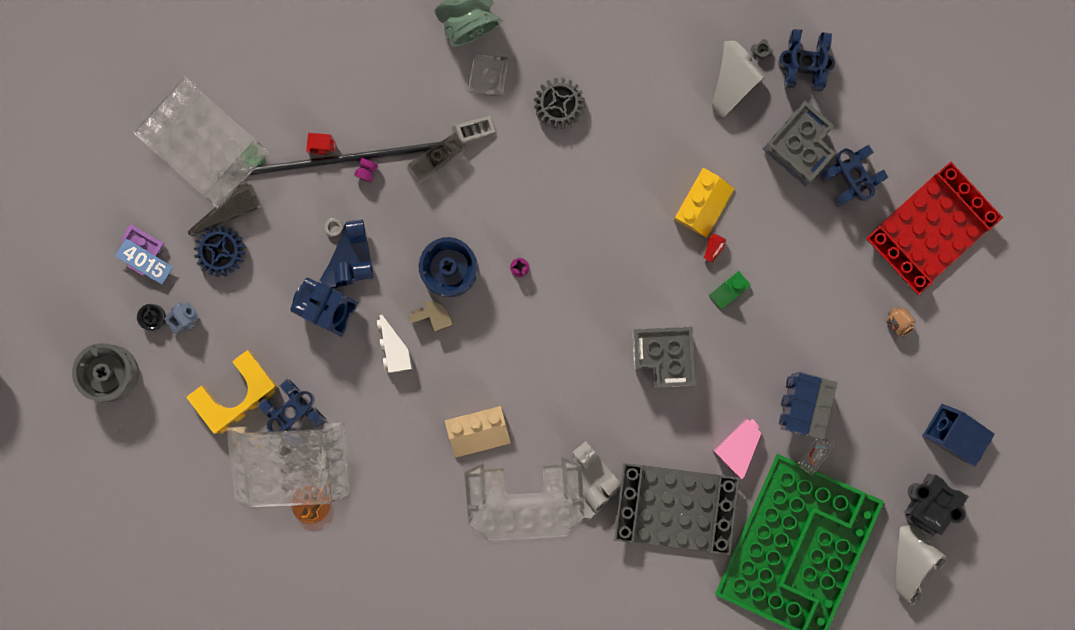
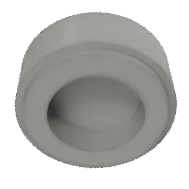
(333, 227)

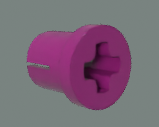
(515, 272)

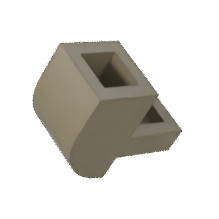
(436, 312)

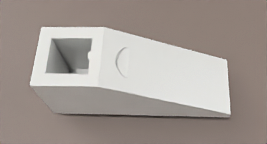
(396, 352)

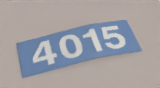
(144, 261)

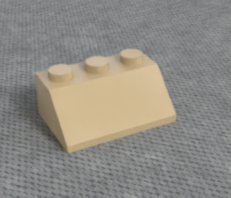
(477, 431)

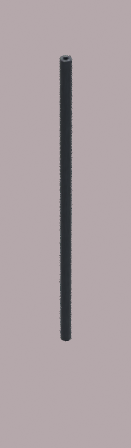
(343, 158)

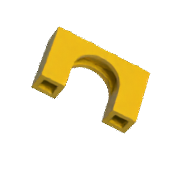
(259, 386)

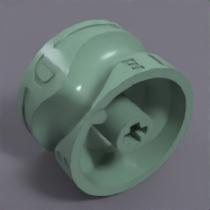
(466, 20)

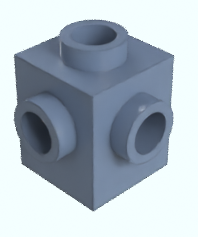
(182, 317)

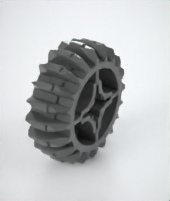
(551, 107)

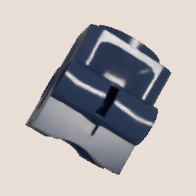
(323, 306)

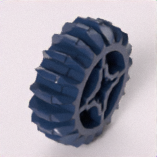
(204, 244)

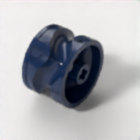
(443, 253)

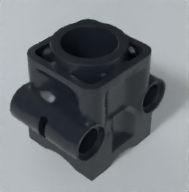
(934, 506)

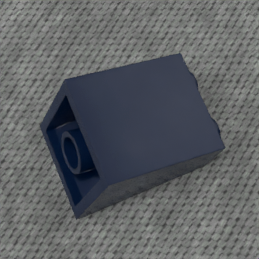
(958, 434)

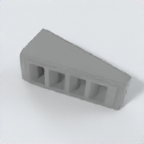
(489, 124)

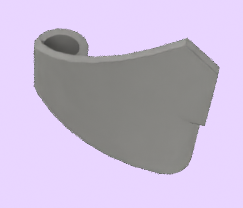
(735, 78)
(597, 480)
(914, 561)

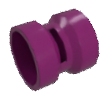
(364, 174)

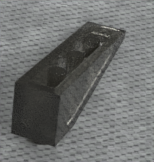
(238, 204)

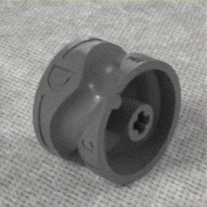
(104, 358)

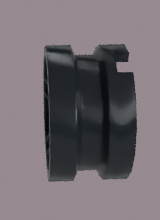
(145, 311)

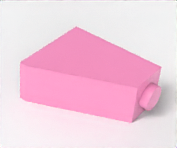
(739, 447)

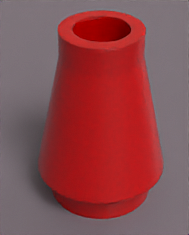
(714, 247)

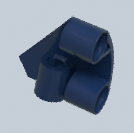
(351, 257)

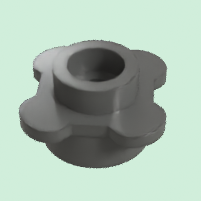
(762, 45)

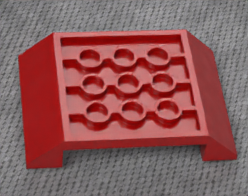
(934, 227)

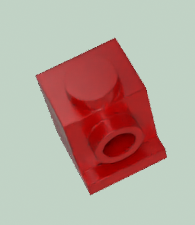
(320, 143)

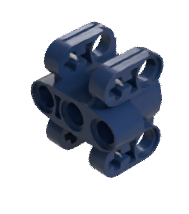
(816, 68)
(845, 168)
(296, 399)

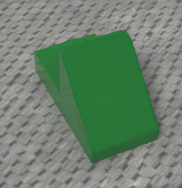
(729, 290)

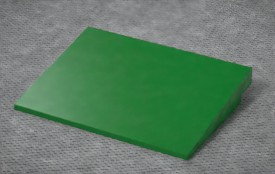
(799, 547)

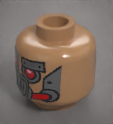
(900, 321)

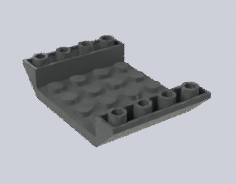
(676, 508)

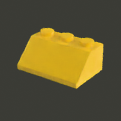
(704, 203)

